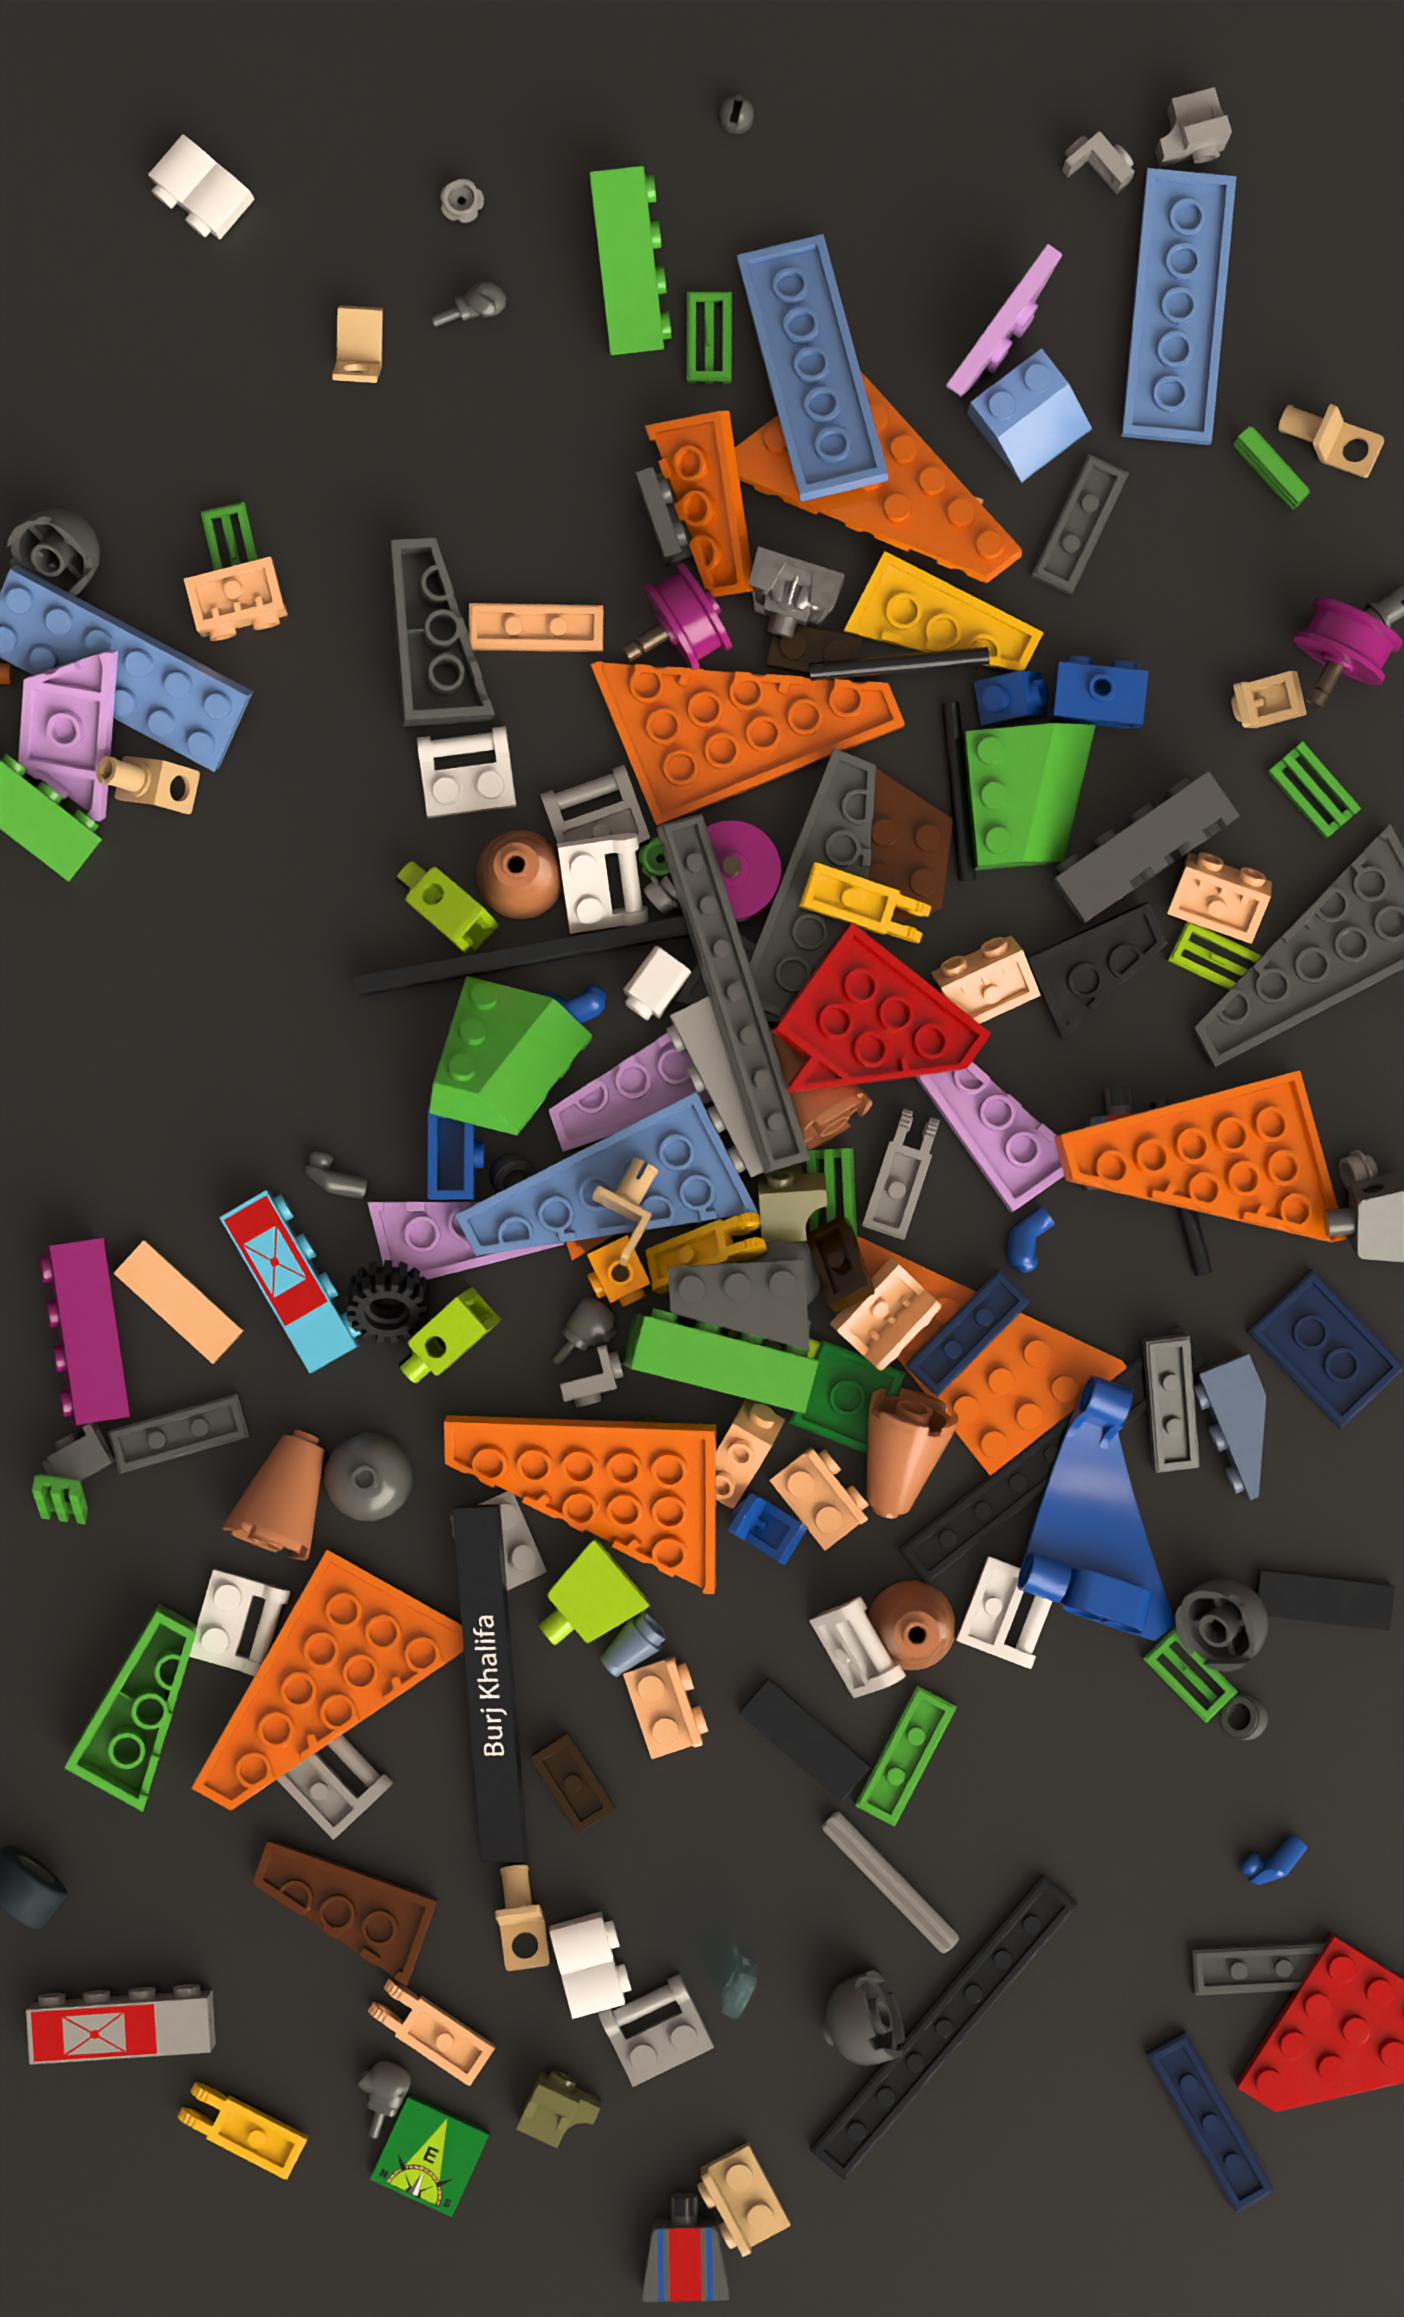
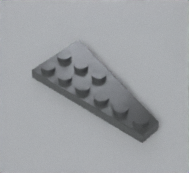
(833, 835)
(1328, 954)

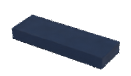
(968, 1333)

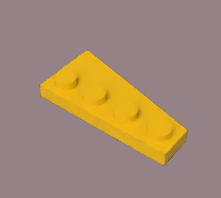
(930, 615)

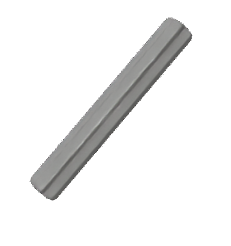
(890, 1882)

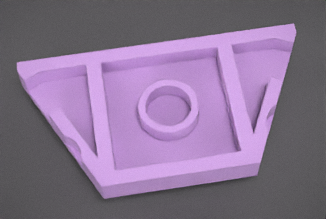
(1012, 319)
(70, 728)

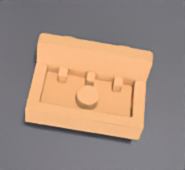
(889, 1318)

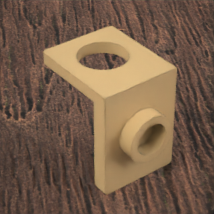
(359, 344)

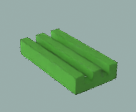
(709, 376)
(1271, 468)
(224, 513)
(1326, 778)
(848, 1181)
(54, 1500)
(1162, 1646)

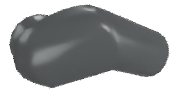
(332, 1181)

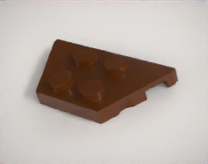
(908, 845)

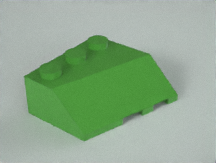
(1024, 791)
(503, 1055)

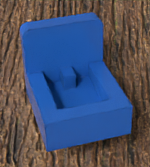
(1011, 697)
(767, 1527)

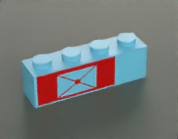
(290, 1280)

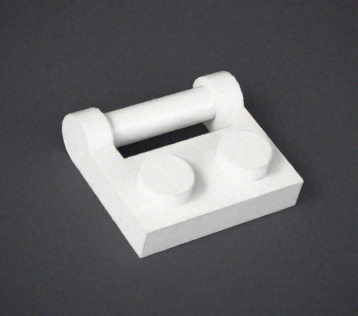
(467, 787)
(587, 884)
(993, 1611)
(225, 1618)
(856, 1648)

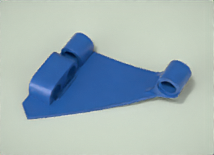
(1088, 1529)

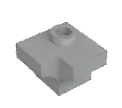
(1197, 129)

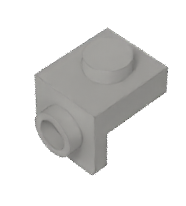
(1109, 161)
(588, 1389)

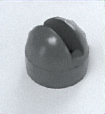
(745, 118)

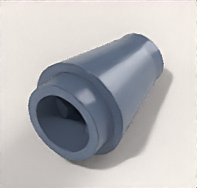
(633, 1644)

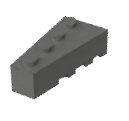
(433, 651)
(1145, 847)

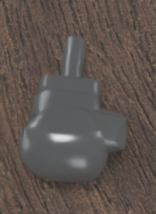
(481, 299)
(588, 1325)
(387, 2088)

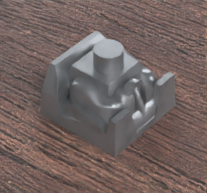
(792, 591)

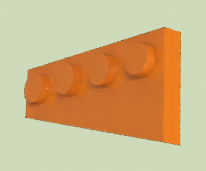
(705, 478)

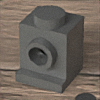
(80, 1456)

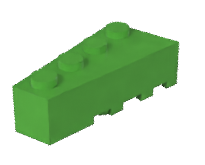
(627, 260)
(40, 824)
(719, 1362)
(131, 1720)

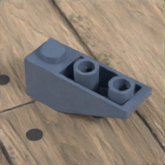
(1238, 1411)

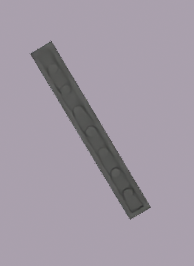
(733, 993)

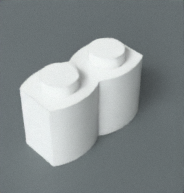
(200, 187)
(655, 984)
(588, 1964)

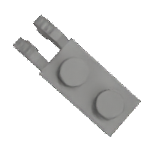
(900, 1180)

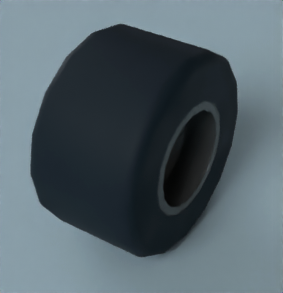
(28, 1888)

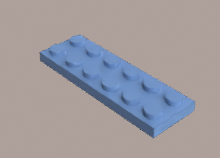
(1178, 306)
(812, 368)
(156, 685)

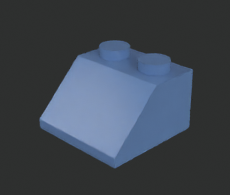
(1029, 416)

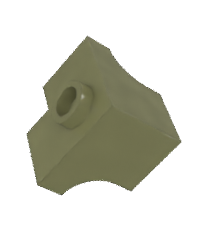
(788, 1201)
(555, 2107)

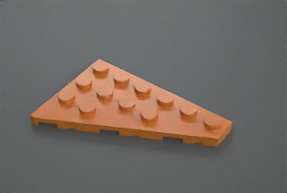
(915, 509)
(726, 732)
(1223, 1154)
(1016, 1384)
(622, 1480)
(331, 1666)

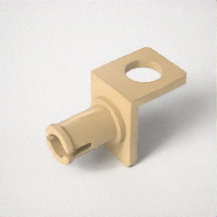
(1330, 436)
(148, 781)
(627, 1201)
(521, 1917)

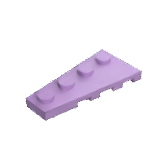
(625, 1095)
(999, 1134)

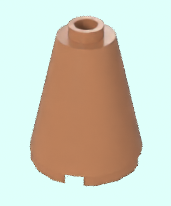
(522, 893)
(820, 1112)
(903, 1447)
(282, 1498)
(912, 1605)

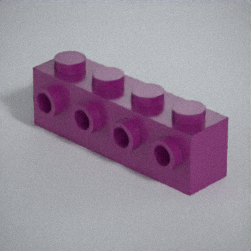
(85, 1331)

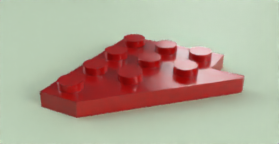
(873, 1021)
(1333, 2034)

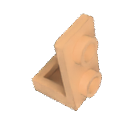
(744, 1450)

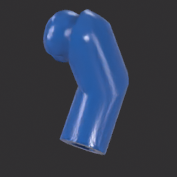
(585, 1005)
(1023, 1240)
(1276, 1867)

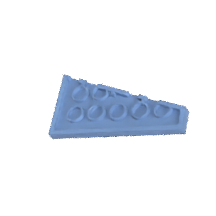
(557, 1206)

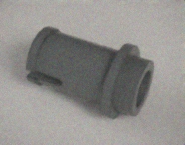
(1389, 607)

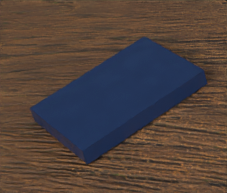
(1326, 1349)

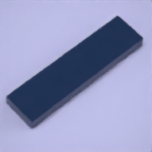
(1210, 2121)

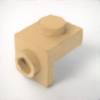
(1268, 700)

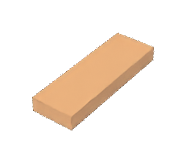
(536, 627)
(178, 1301)

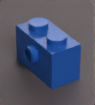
(1099, 693)
(452, 1159)

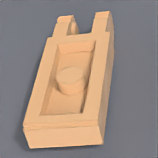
(435, 2033)

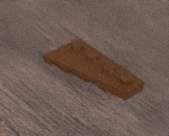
(359, 1909)

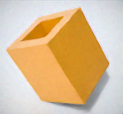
(614, 1279)

